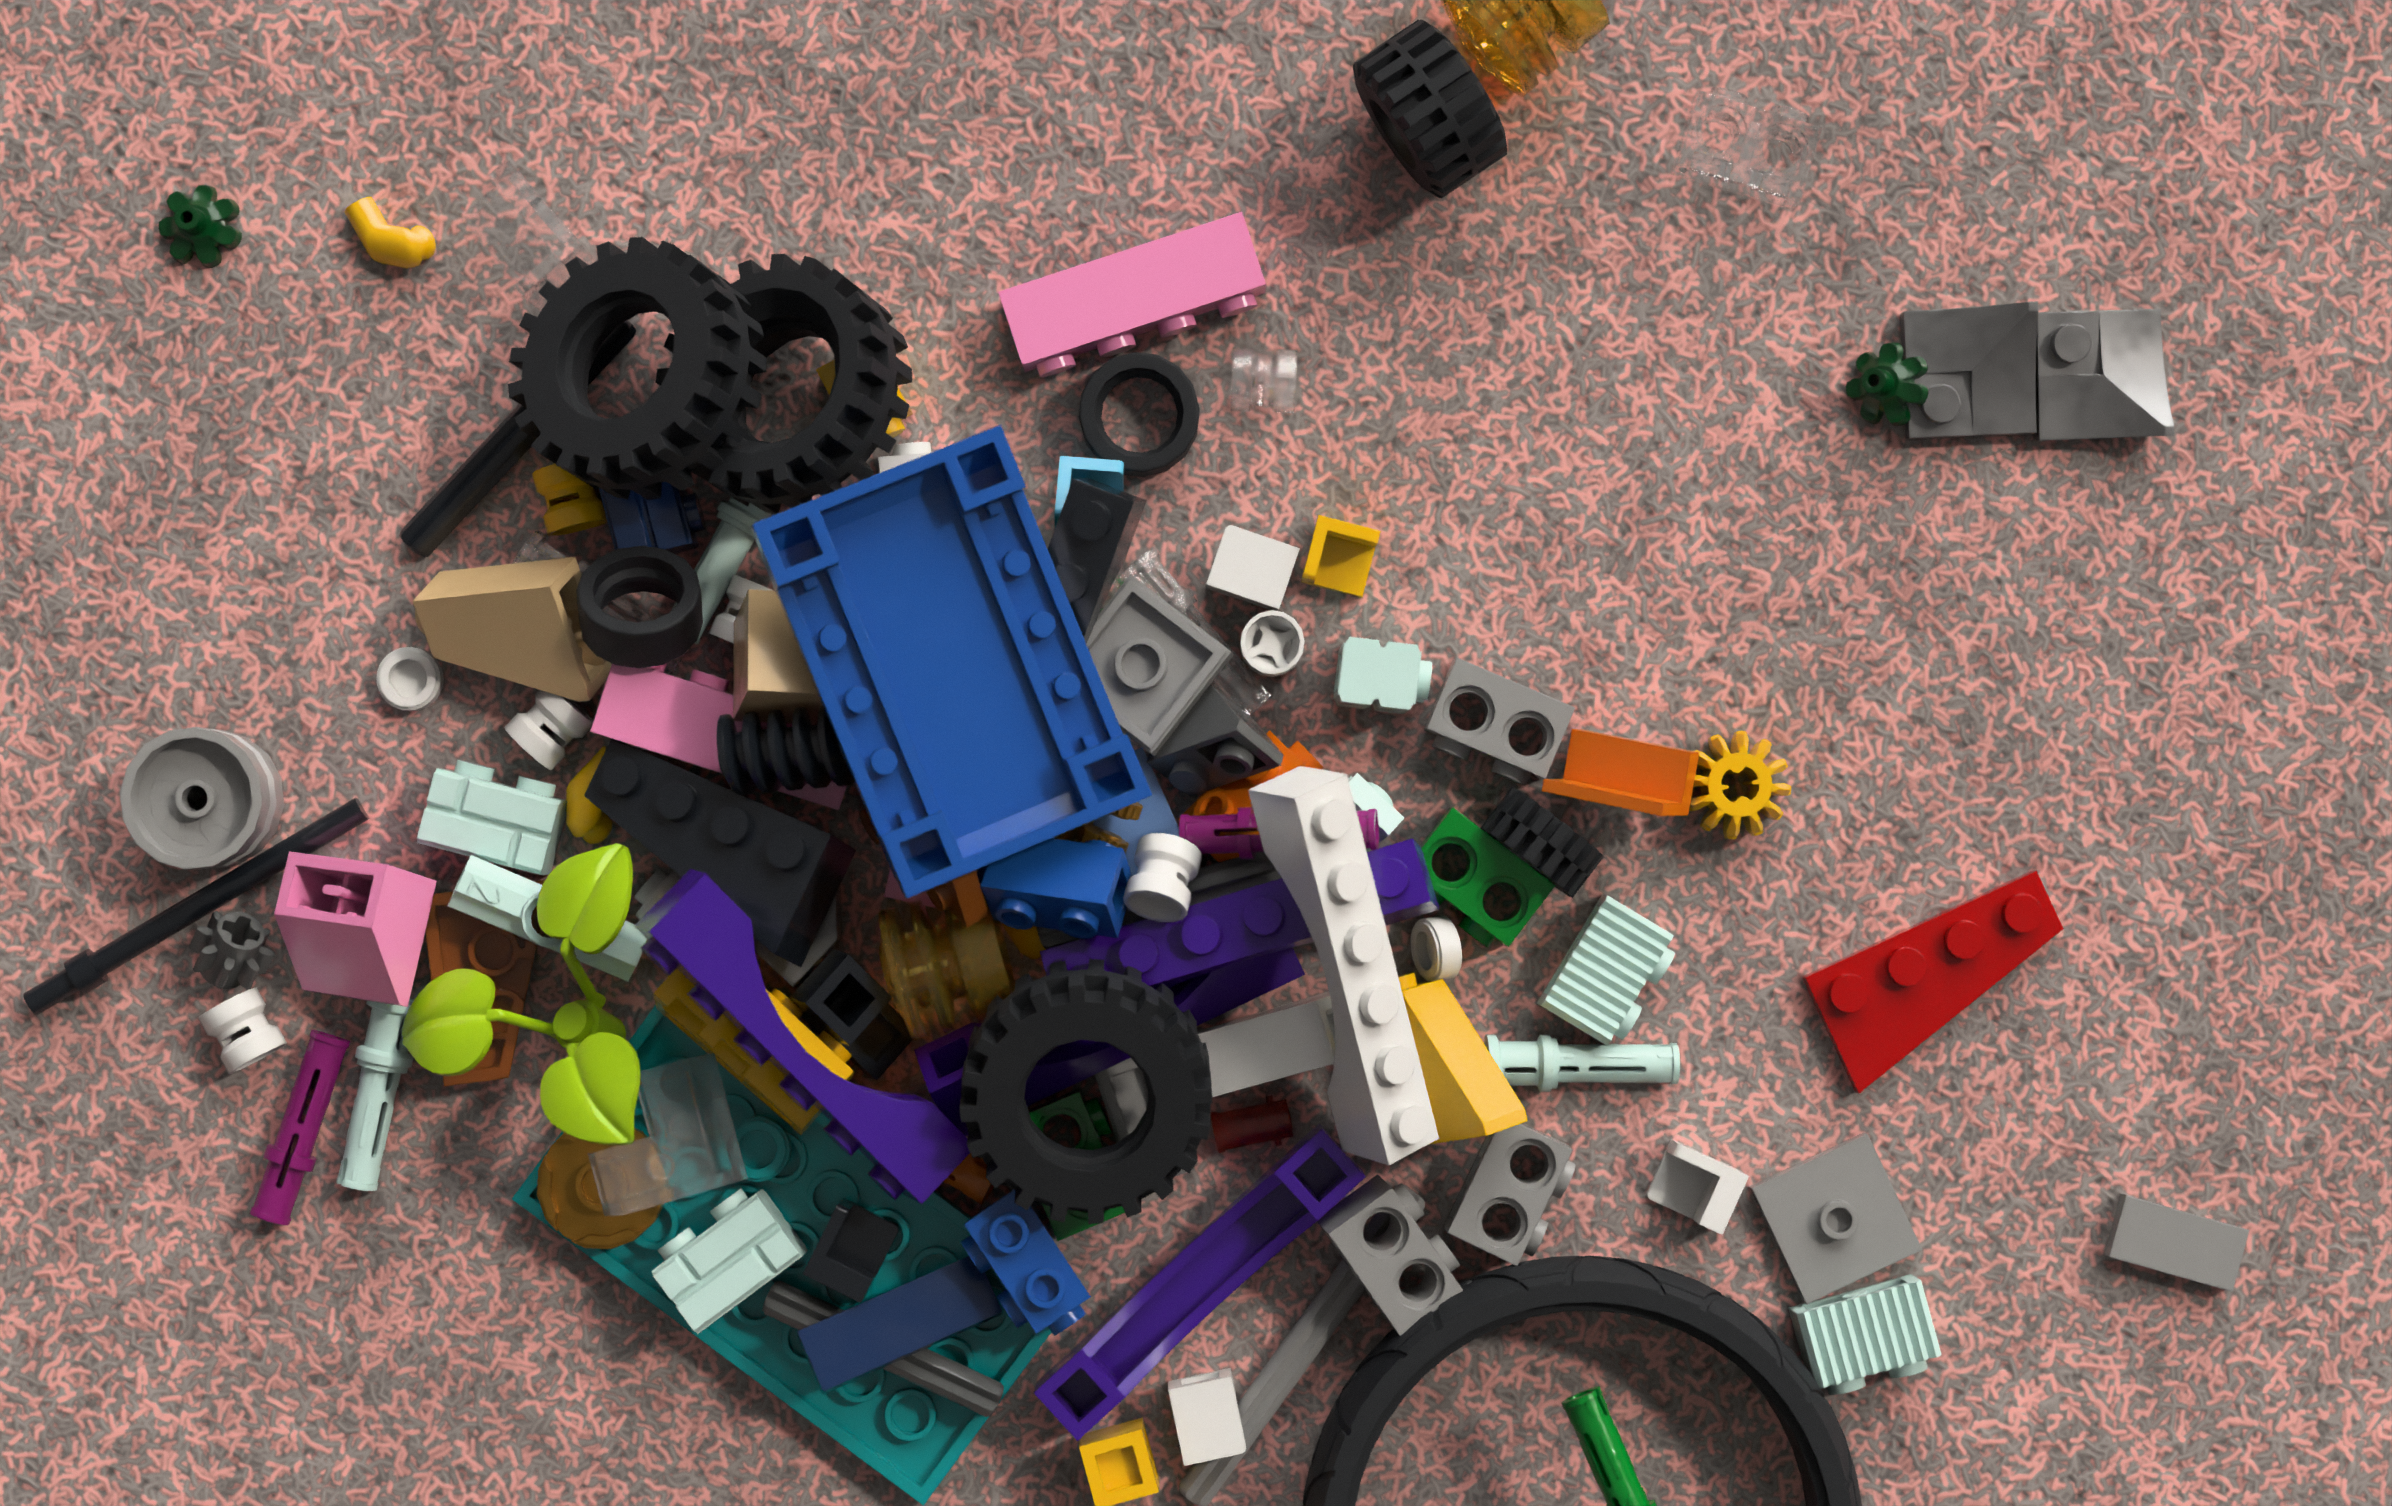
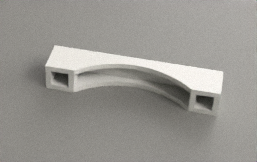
(1320, 853)

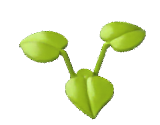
(599, 1082)

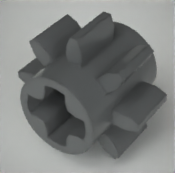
(231, 950)

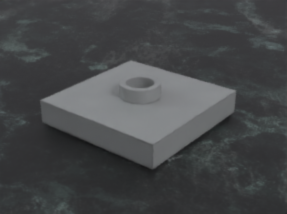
(1152, 662)
(1835, 1218)

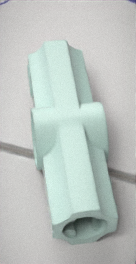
(508, 903)

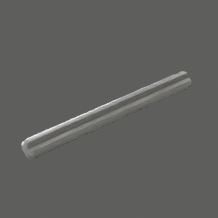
(1286, 1367)

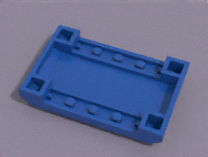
(949, 661)

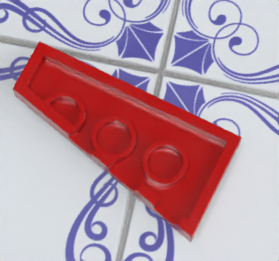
(1917, 980)

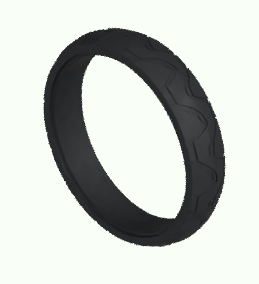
(1581, 1285)

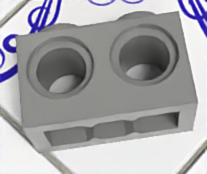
(1502, 705)
(1493, 1183)
(1382, 1260)

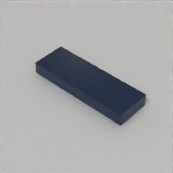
(898, 1324)

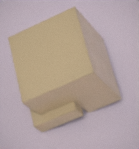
(768, 662)

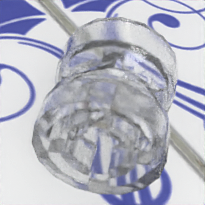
(1263, 380)

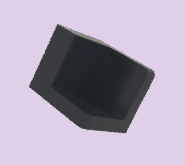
(851, 1250)

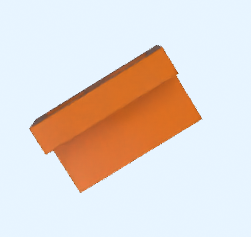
(1627, 774)

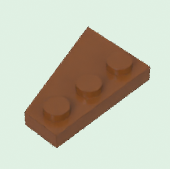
(469, 943)

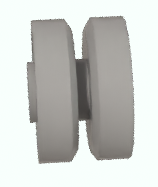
(184, 765)

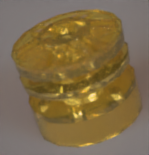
(1513, 35)
(942, 965)

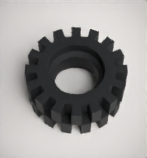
(1542, 841)

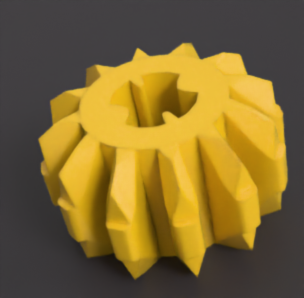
(1739, 806)

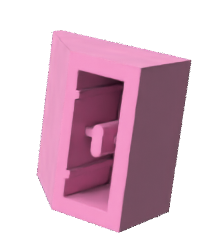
(353, 926)

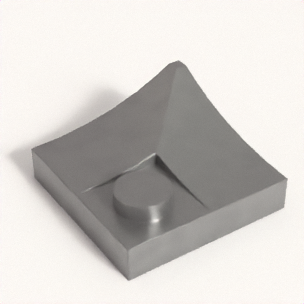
(1976, 372)
(2101, 375)

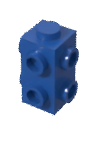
(1059, 887)
(1029, 1264)

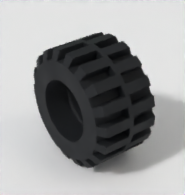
(1430, 108)

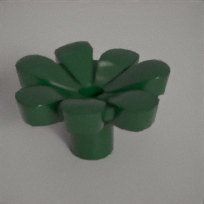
(200, 226)
(1888, 384)

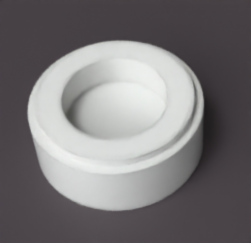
(410, 679)
(1436, 948)

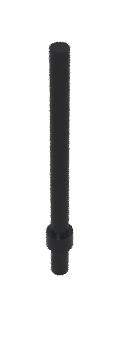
(91, 968)

